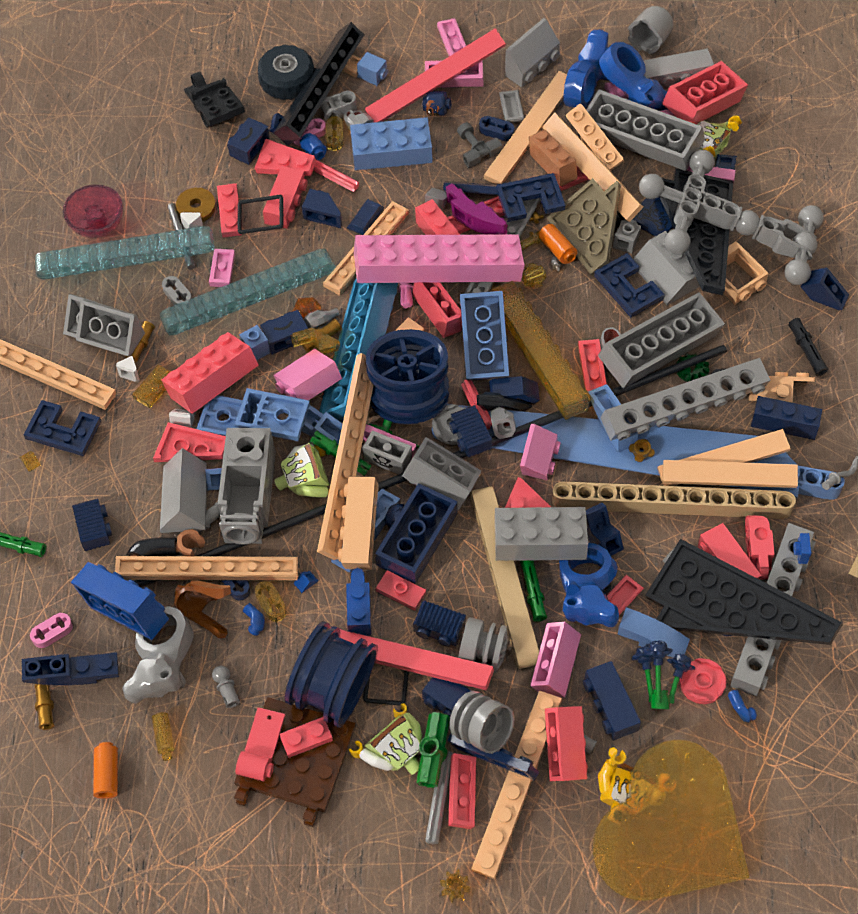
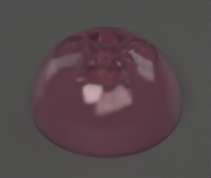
(93, 211)

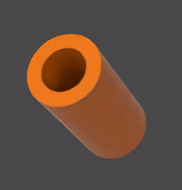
(557, 244)
(105, 771)

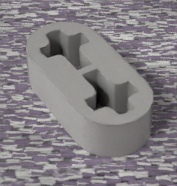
(173, 295)

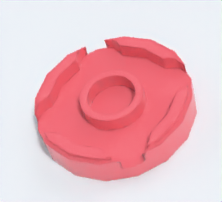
(704, 683)

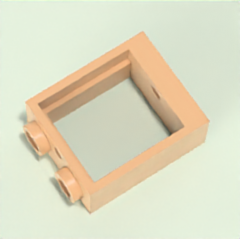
(751, 267)

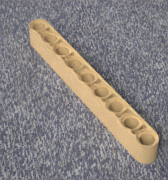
(506, 583)

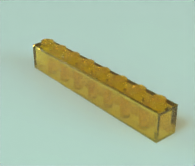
(542, 353)

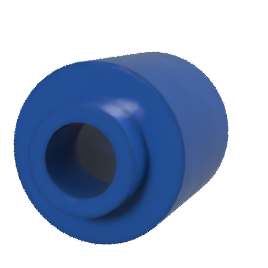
(312, 145)

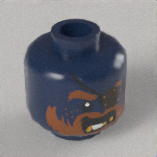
(436, 103)

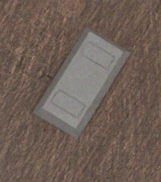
(511, 106)

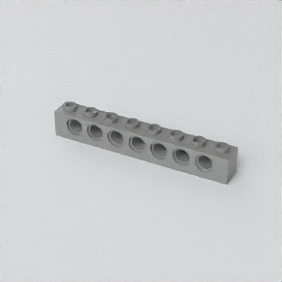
(752, 372)
(744, 677)

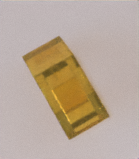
(322, 341)

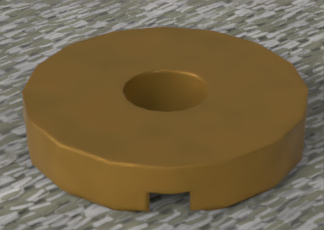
(196, 195)

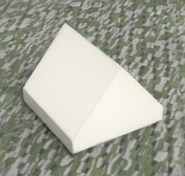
(191, 220)
(127, 369)
(181, 417)

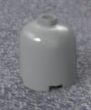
(650, 29)

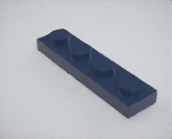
(501, 758)

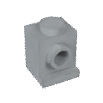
(629, 233)

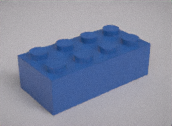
(120, 600)

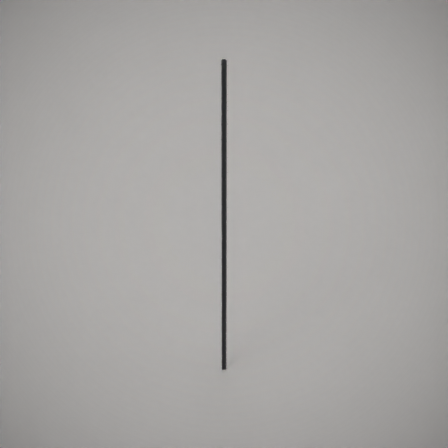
(519, 431)

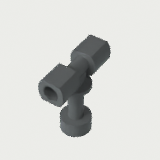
(479, 148)

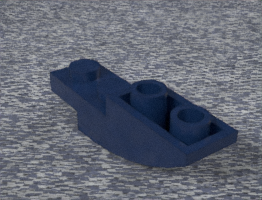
(70, 670)

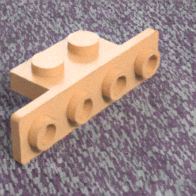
(594, 137)
(781, 386)

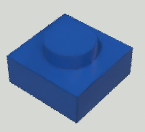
(802, 548)

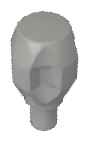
(319, 318)

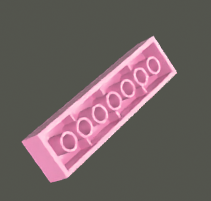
(438, 258)

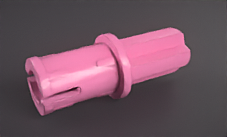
(405, 291)

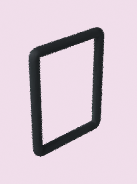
(281, 214)
(388, 702)

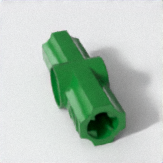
(431, 764)

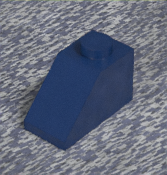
(321, 209)
(825, 289)

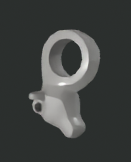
(161, 663)

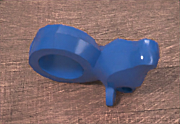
(585, 73)
(631, 76)
(585, 594)

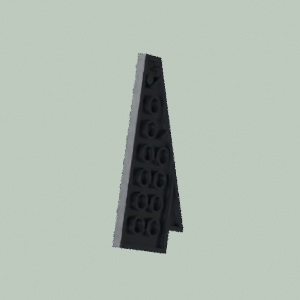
(707, 242)
(718, 598)

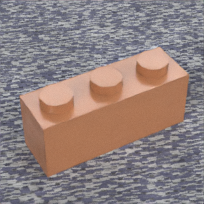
(552, 157)

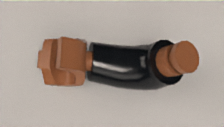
(168, 546)

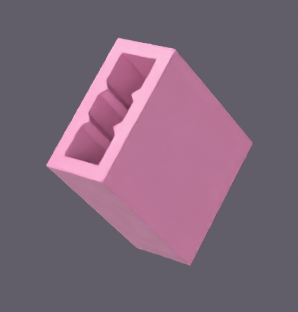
(307, 376)

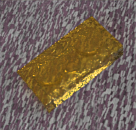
(151, 387)

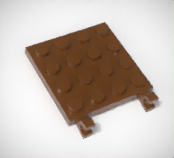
(306, 777)

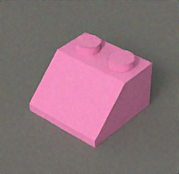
(539, 453)

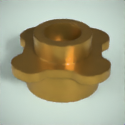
(641, 444)

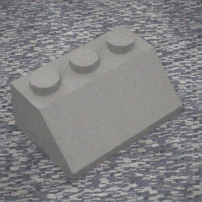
(531, 53)
(667, 270)
(441, 471)

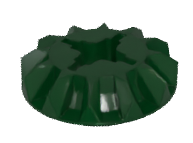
(701, 370)

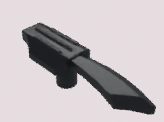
(490, 401)

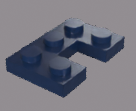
(514, 193)
(614, 280)
(46, 431)

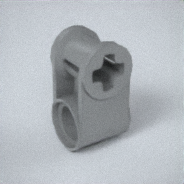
(339, 104)

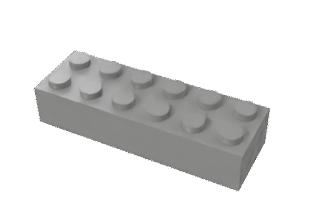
(646, 129)
(660, 340)

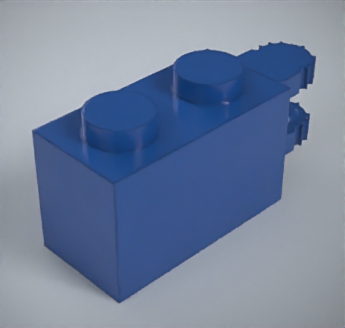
(358, 604)

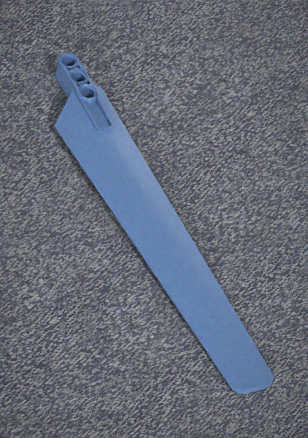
(588, 443)

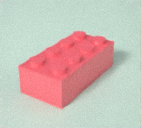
(705, 93)
(210, 372)

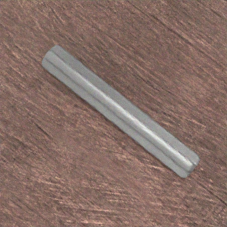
(438, 803)

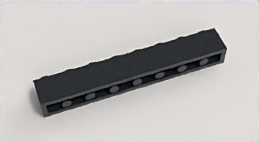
(319, 84)

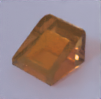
(306, 306)

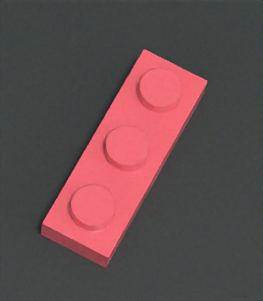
(228, 209)
(591, 364)
(462, 791)

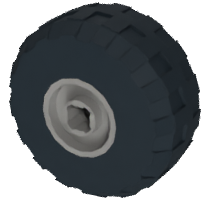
(284, 71)

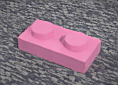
(222, 267)

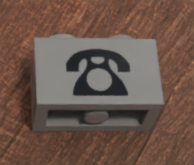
(387, 452)

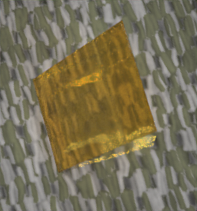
(29, 461)

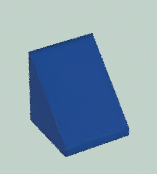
(305, 581)

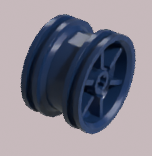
(408, 376)
(331, 673)

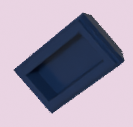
(365, 217)

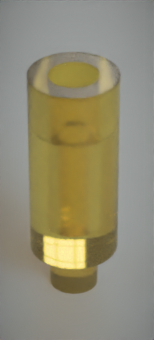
(163, 735)

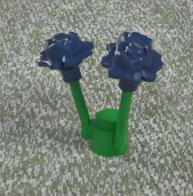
(656, 652)

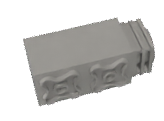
(246, 484)

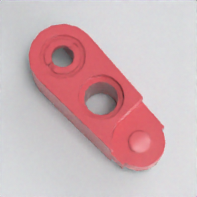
(759, 543)

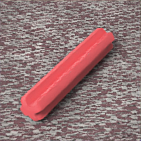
(336, 176)
(471, 394)

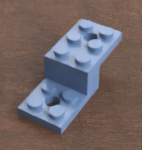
(256, 410)

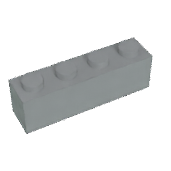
(677, 67)

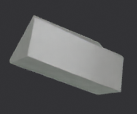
(102, 325)
(183, 493)

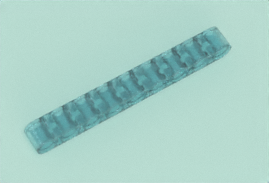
(124, 252)
(246, 291)

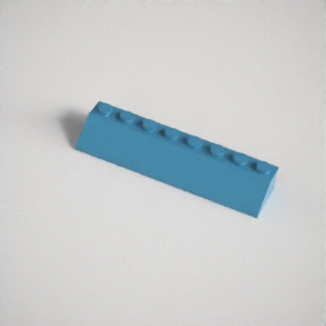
(363, 323)

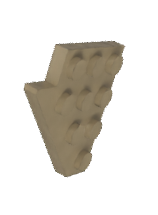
(590, 223)

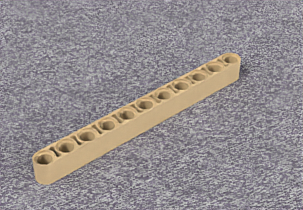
(683, 495)

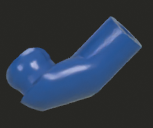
(257, 619)
(739, 706)

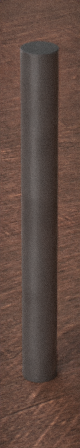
(178, 226)

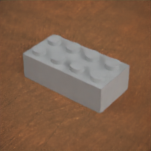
(540, 533)

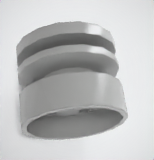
(483, 645)
(482, 722)

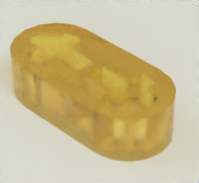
(338, 133)
(274, 599)

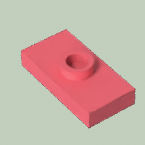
(401, 590)

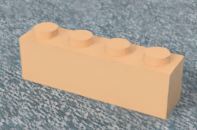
(359, 523)

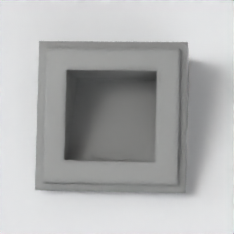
(438, 196)

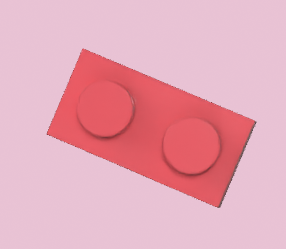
(305, 737)

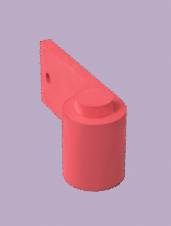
(261, 745)

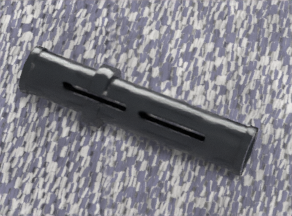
(804, 339)

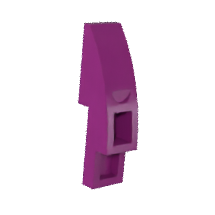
(475, 216)

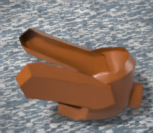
(194, 597)

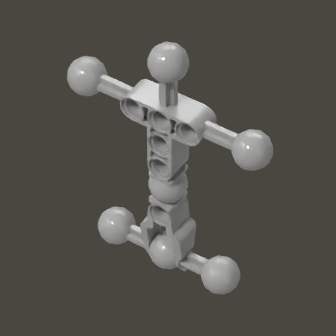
(727, 215)

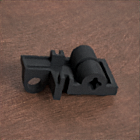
(213, 101)

